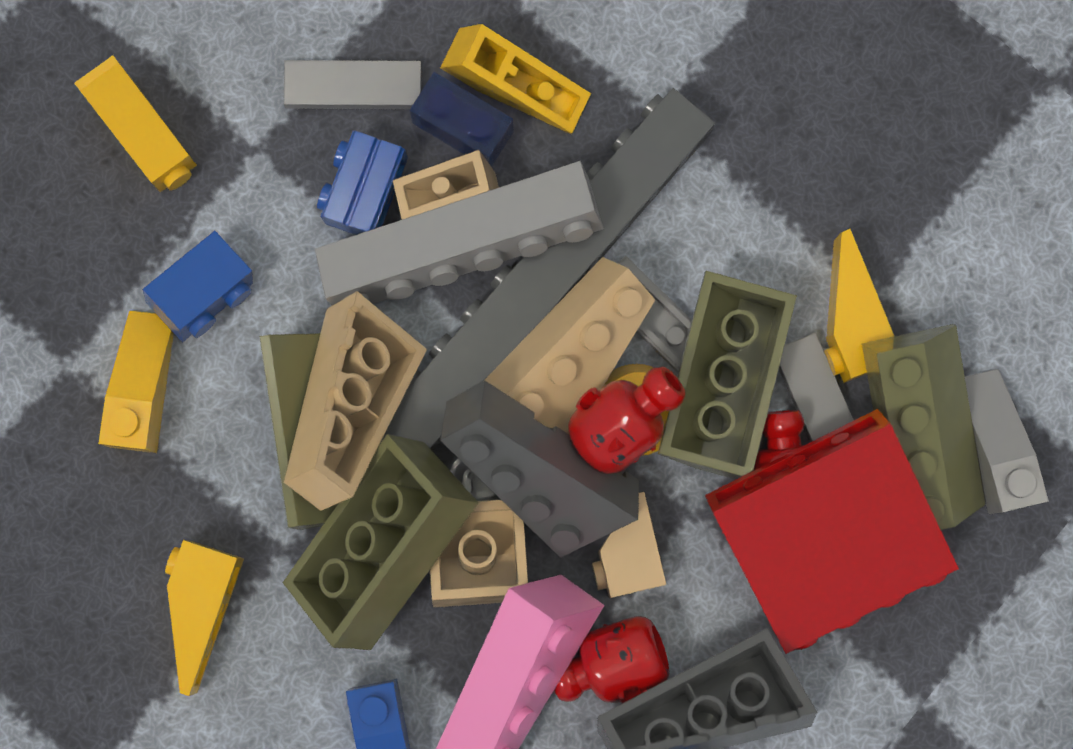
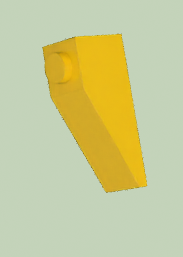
(514, 77)
(853, 311)
(137, 385)
(198, 600)

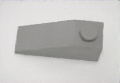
(1004, 451)

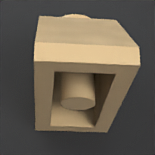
(444, 184)
(630, 557)

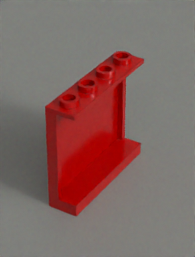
(832, 531)

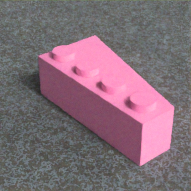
(520, 664)

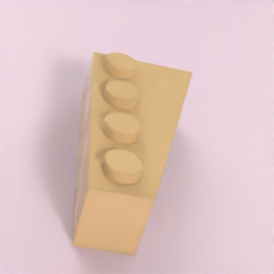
(350, 399)

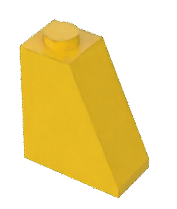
(136, 125)

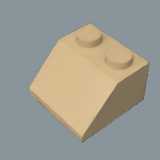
(481, 558)

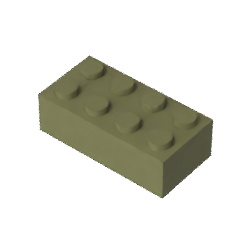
(379, 544)

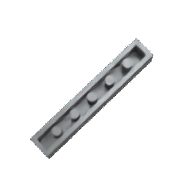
(462, 237)

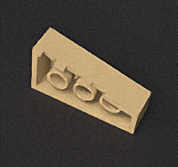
(575, 344)

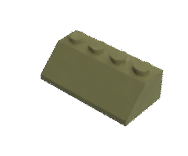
(287, 373)
(728, 375)
(924, 396)

